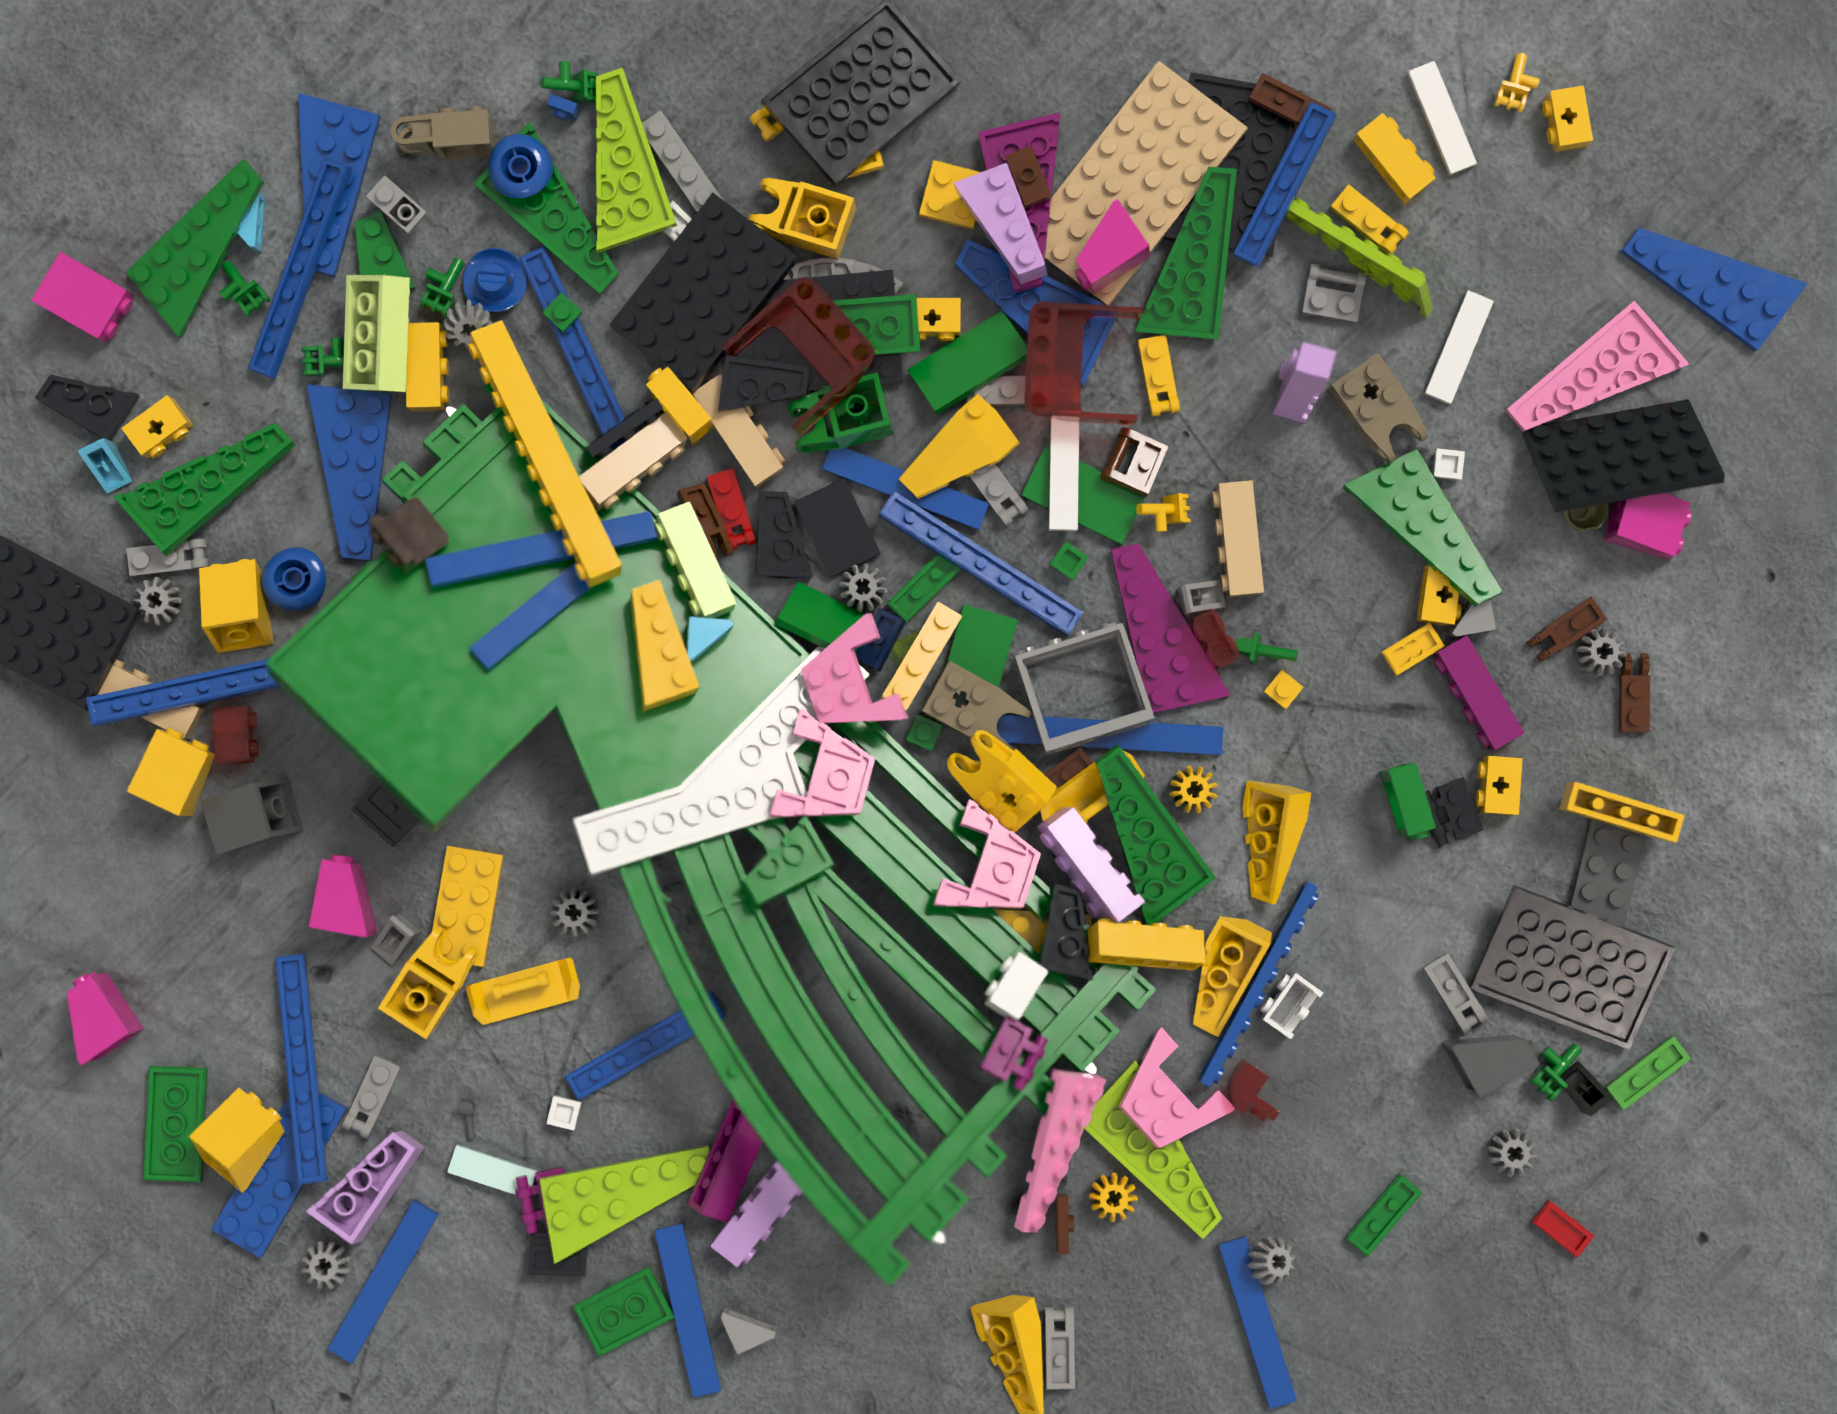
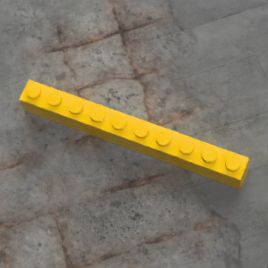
(545, 454)

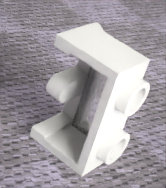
(1289, 1004)

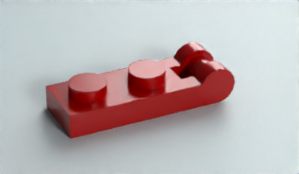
(731, 506)

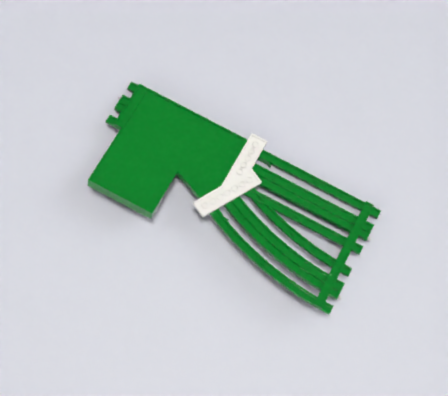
(421, 713)

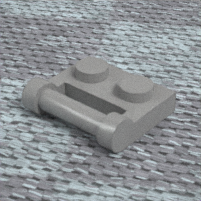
(1329, 302)

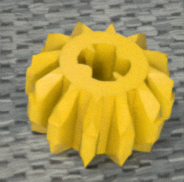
(1186, 783)
(1103, 1195)

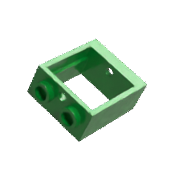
(1408, 801)

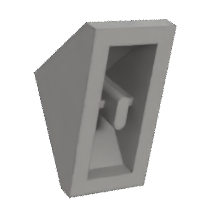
(1201, 597)
(1474, 621)
(395, 938)
(746, 1331)

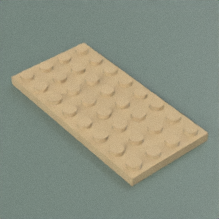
(1148, 161)

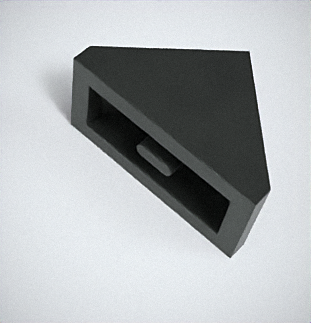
(1585, 1089)

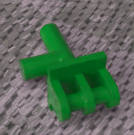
(582, 83)
(441, 294)
(246, 295)
(334, 360)
(1254, 647)
(1552, 1076)

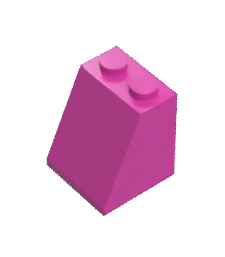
(1111, 250)
(83, 297)
(1649, 524)
(342, 899)
(99, 1017)

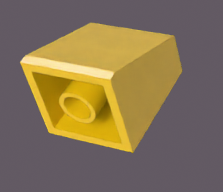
(234, 606)
(172, 772)
(238, 1138)

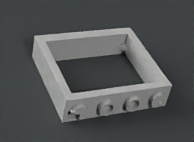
(1083, 640)

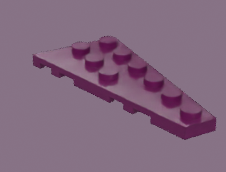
(1043, 137)
(1163, 645)

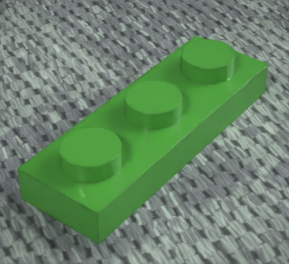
(1647, 1072)

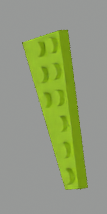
(627, 178)
(1365, 256)
(1162, 1170)
(602, 1198)

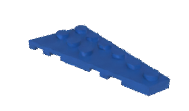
(342, 136)
(992, 277)
(1728, 291)
(352, 449)

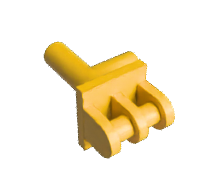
(1515, 91)
(1171, 511)

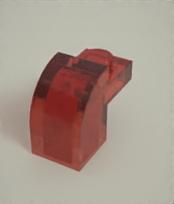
(1243, 1090)

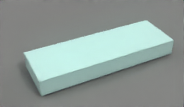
(488, 1169)

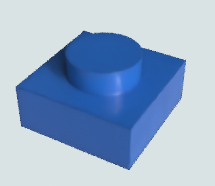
(563, 108)

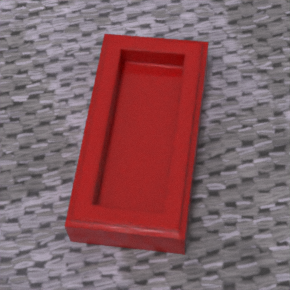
(1562, 1228)

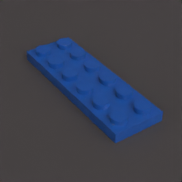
(258, 1212)

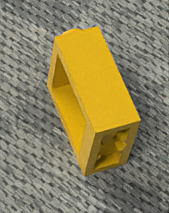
(679, 404)

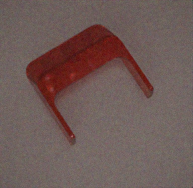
(820, 334)
(1056, 360)

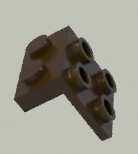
(408, 534)

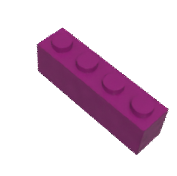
(1478, 694)
(726, 1167)

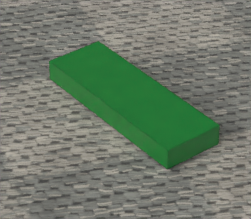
(922, 587)
(1383, 1214)

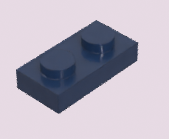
(876, 652)

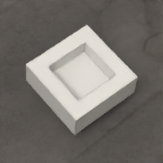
(1448, 464)
(564, 1112)

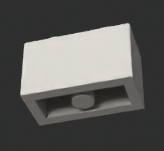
(1015, 986)

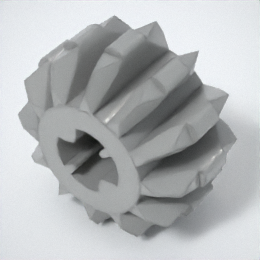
(458, 318)
(872, 586)
(165, 594)
(1590, 651)
(581, 905)
(1510, 1163)
(1271, 1261)
(334, 1273)

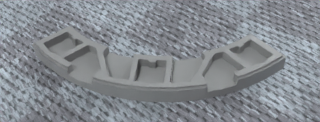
(833, 266)

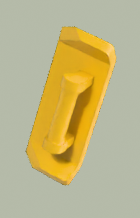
(1083, 793)
(524, 991)

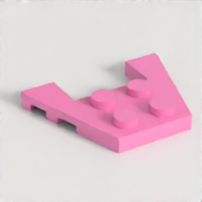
(838, 683)
(837, 778)
(1002, 870)
(1159, 1105)

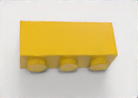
(1394, 158)
(426, 367)

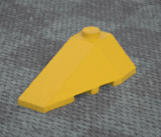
(964, 444)
(1275, 825)
(1230, 961)
(1014, 1337)

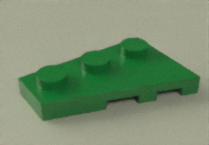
(378, 250)
(789, 864)

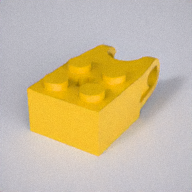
(799, 209)
(1002, 781)
(434, 978)

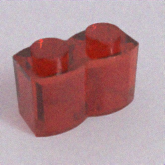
(1211, 633)
(234, 735)

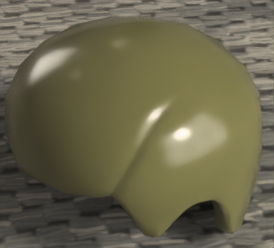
(1587, 517)

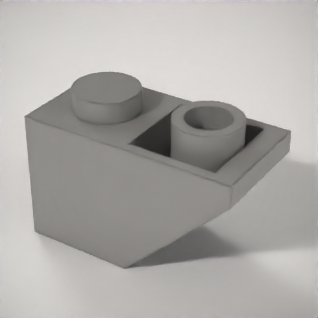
(396, 204)

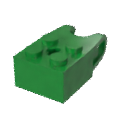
(842, 424)

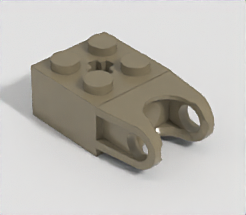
(448, 133)
(1387, 410)
(983, 707)

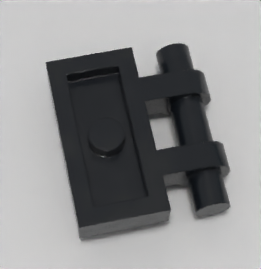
(1458, 809)

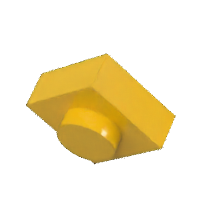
(1283, 689)

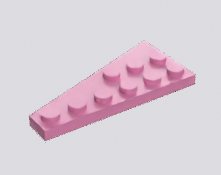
(1611, 361)
(1056, 1142)

